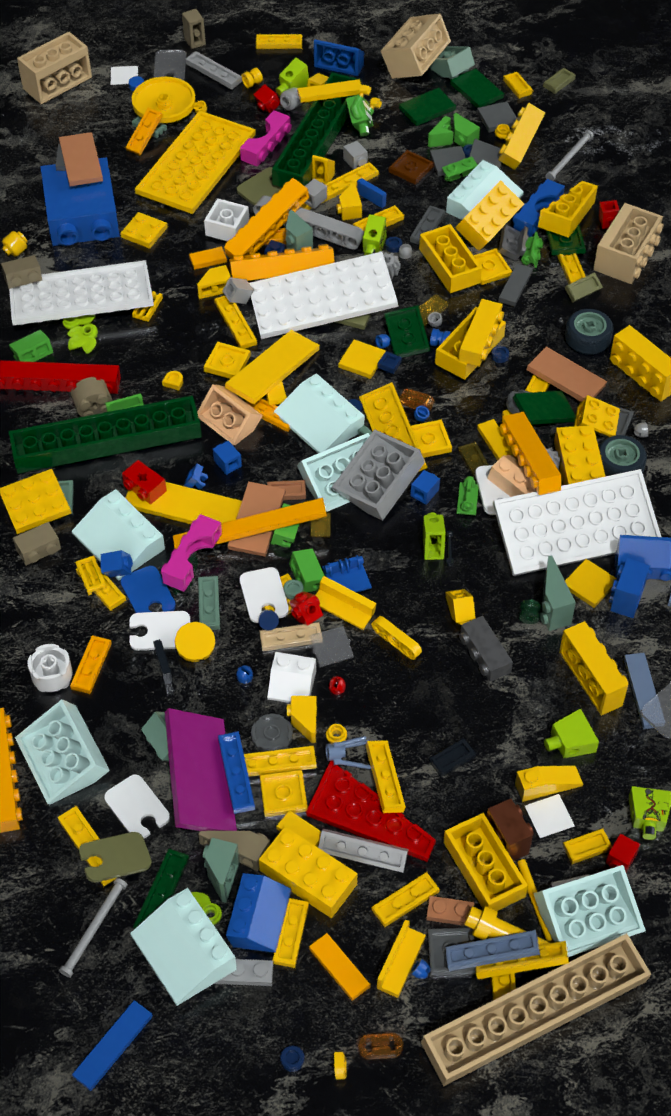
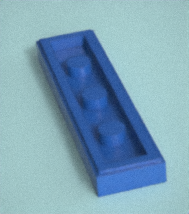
(236, 772)
(112, 1045)

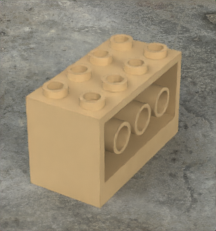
(415, 46)
(54, 67)
(628, 243)

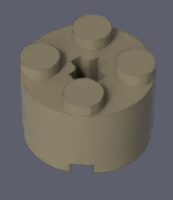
(91, 396)

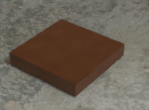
(411, 167)

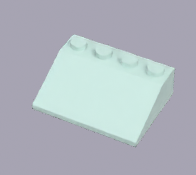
(476, 187)
(320, 414)
(325, 468)
(119, 526)
(61, 752)
(590, 910)
(183, 947)

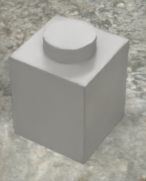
(355, 154)
(317, 193)
(238, 290)

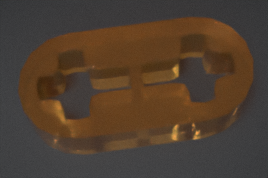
(414, 399)
(380, 1040)

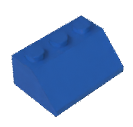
(338, 57)
(648, 550)
(258, 913)

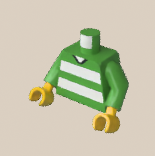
(362, 111)

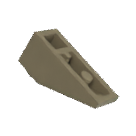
(250, 845)

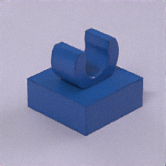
(194, 477)

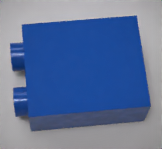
(79, 211)

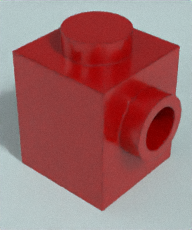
(267, 99)
(608, 212)

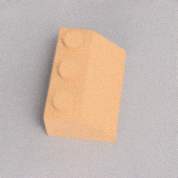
(228, 414)
(510, 476)

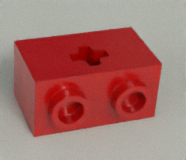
(144, 482)

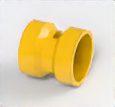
(252, 77)

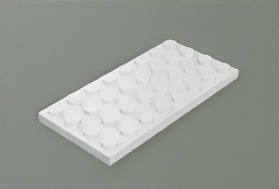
(82, 293)
(322, 295)
(574, 522)

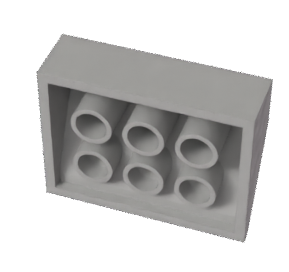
(379, 474)

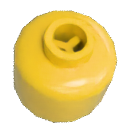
(14, 243)

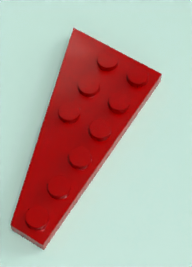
(357, 809)

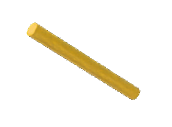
(532, 889)

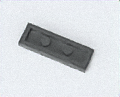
(428, 222)
(515, 285)

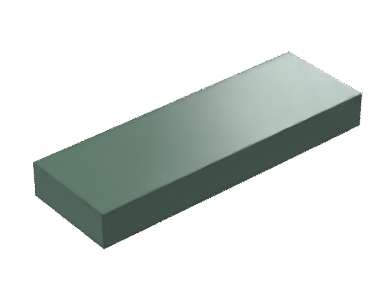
(209, 601)

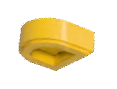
(173, 380)
(340, 1065)

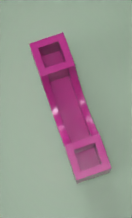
(256, 149)
(202, 534)

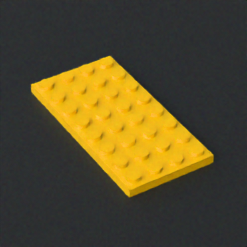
(195, 162)

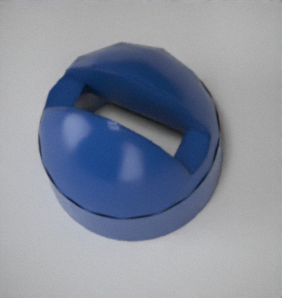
(382, 341)
(421, 413)
(243, 677)
(420, 969)

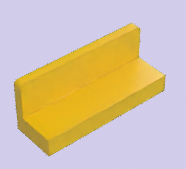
(345, 603)
(400, 960)

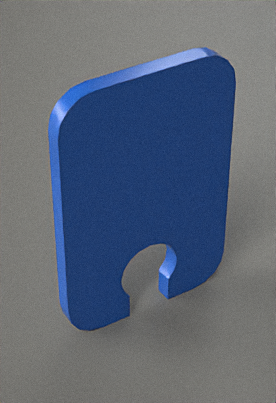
(145, 588)

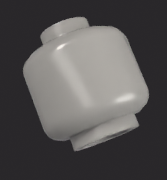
(290, 99)

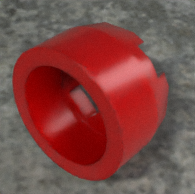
(340, 687)

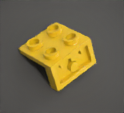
(599, 414)

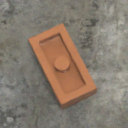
(448, 910)

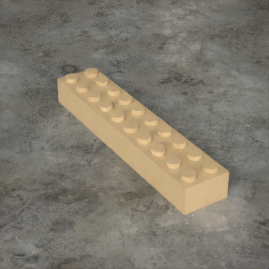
(535, 1009)

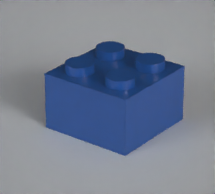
(628, 587)

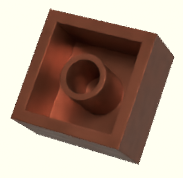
(511, 828)

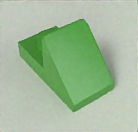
(441, 134)

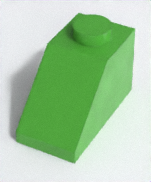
(464, 130)

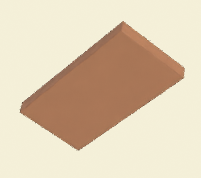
(80, 159)
(566, 375)
(257, 500)

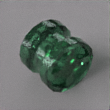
(529, 611)

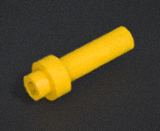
(486, 925)

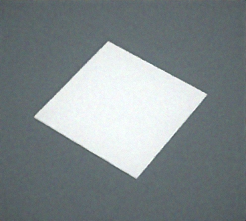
(121, 75)
(549, 816)

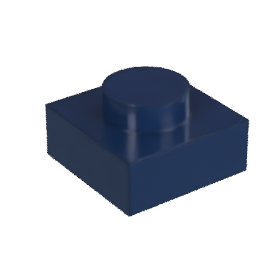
(275, 246)
(389, 362)

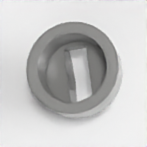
(405, 251)
(432, 319)
(641, 430)

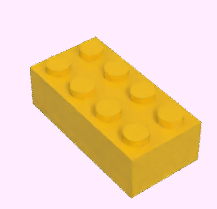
(489, 215)
(450, 258)
(448, 352)
(642, 362)
(578, 454)
(593, 668)
(485, 863)
(308, 872)

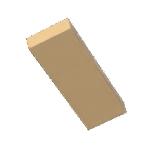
(288, 636)

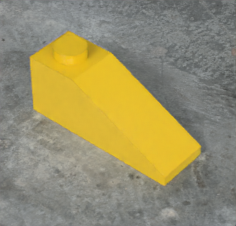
(546, 780)

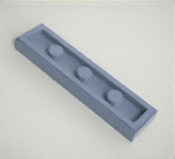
(640, 681)
(492, 950)

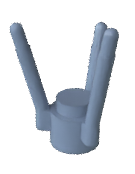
(336, 751)

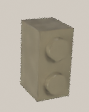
(193, 28)
(21, 271)
(37, 543)

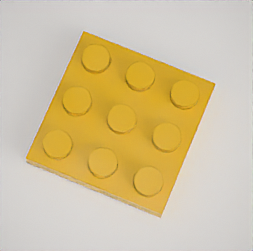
(34, 501)

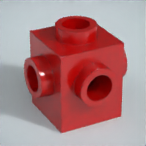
(306, 608)

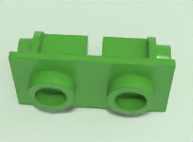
(463, 166)
(533, 249)
(467, 497)

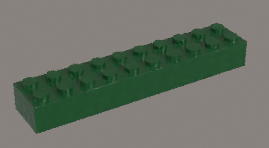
(312, 137)
(105, 434)

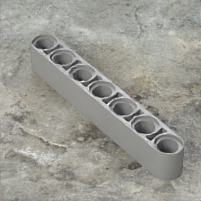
(324, 227)

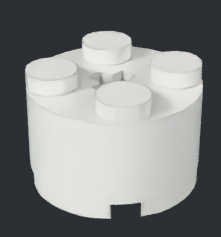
(50, 668)

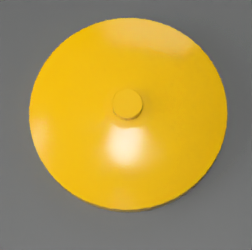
(167, 95)

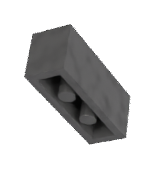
(485, 649)

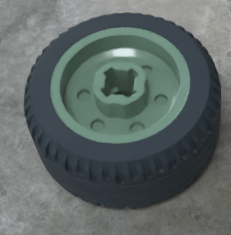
(589, 331)
(622, 455)

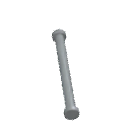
(551, 175)
(91, 930)

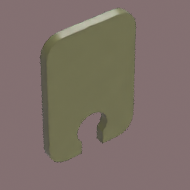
(258, 186)
(119, 856)

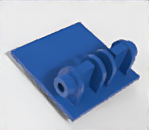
(348, 573)

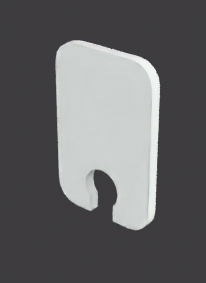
(488, 490)
(262, 589)
(160, 626)
(133, 801)

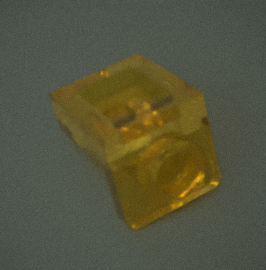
(321, 527)

